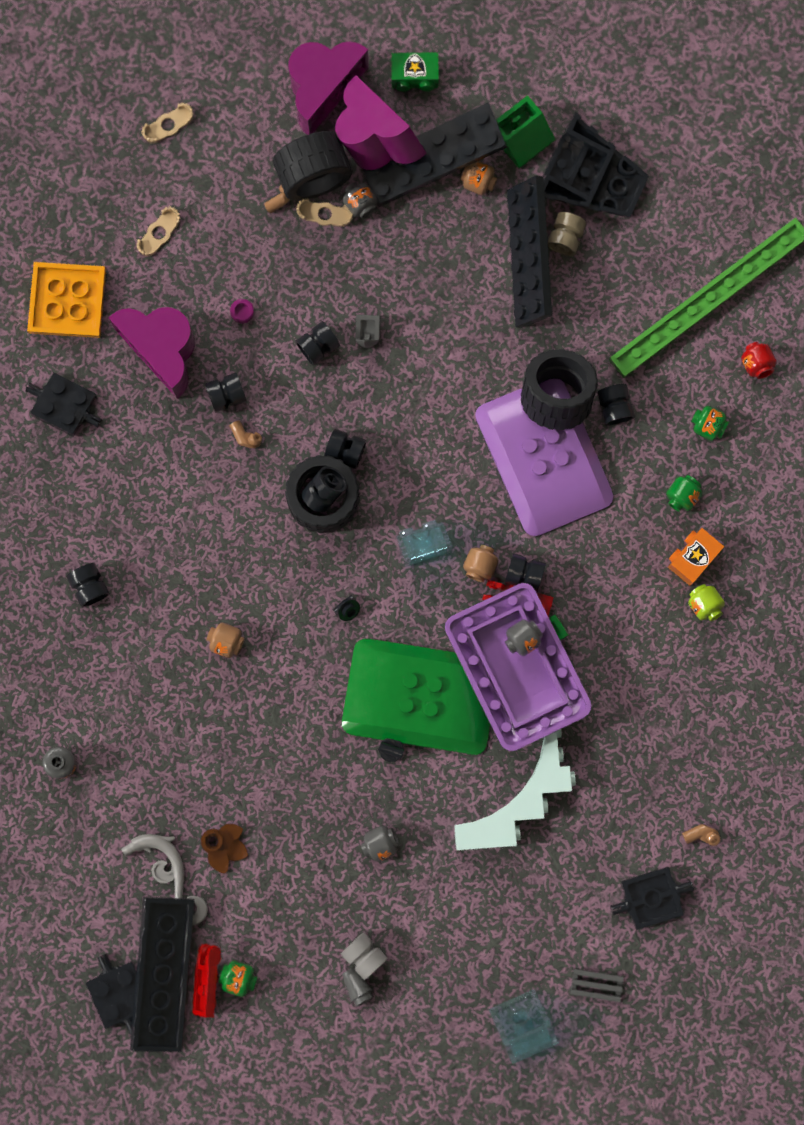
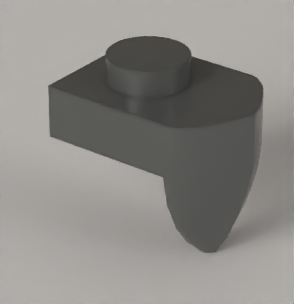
(368, 330)

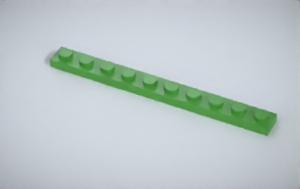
(708, 298)

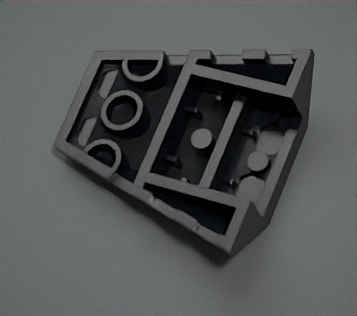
(592, 172)

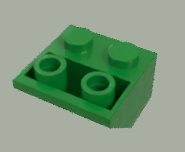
(525, 131)

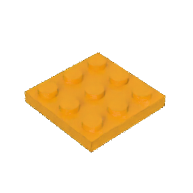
(66, 300)

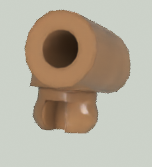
(703, 833)

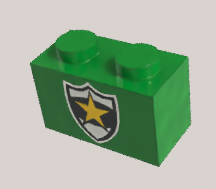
(414, 71)

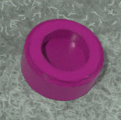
(242, 311)

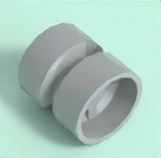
(364, 955)

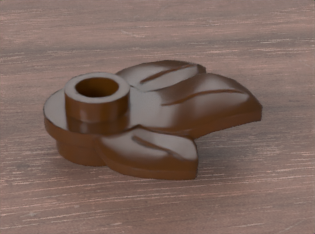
(227, 849)

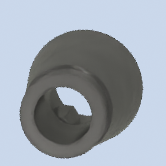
(357, 988)

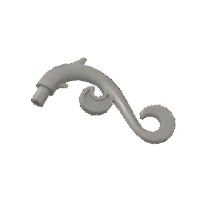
(164, 844)

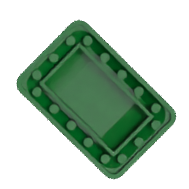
(413, 698)

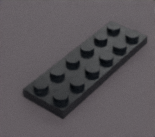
(447, 151)
(529, 252)
(162, 974)

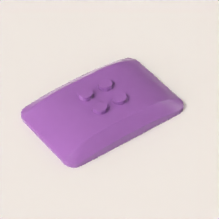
(546, 471)
(518, 693)

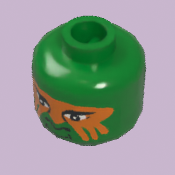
(709, 423)
(684, 493)
(237, 978)

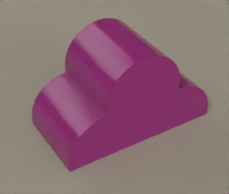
(321, 77)
(373, 130)
(161, 341)

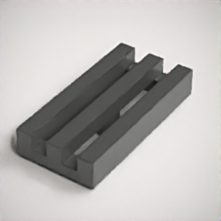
(618, 988)

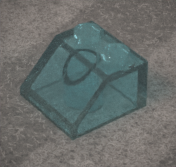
(423, 543)
(523, 1026)

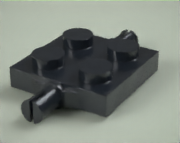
(63, 404)
(652, 898)
(114, 993)

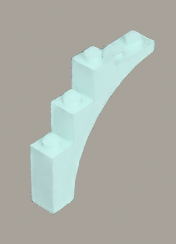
(529, 804)

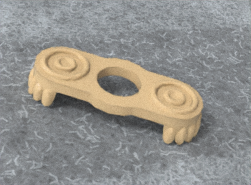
(181, 116)
(309, 212)
(168, 220)

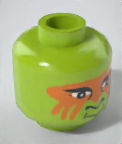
(706, 602)

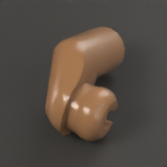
(276, 202)
(245, 438)

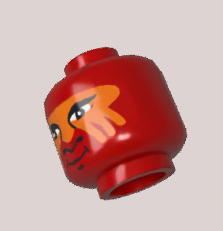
(759, 360)

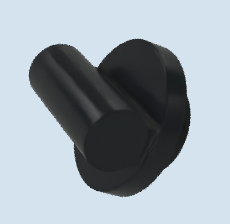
(347, 609)
(391, 750)

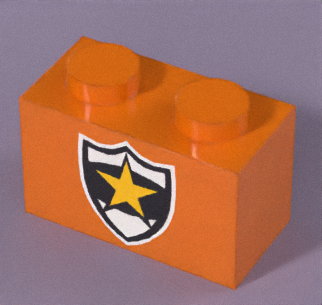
(695, 556)

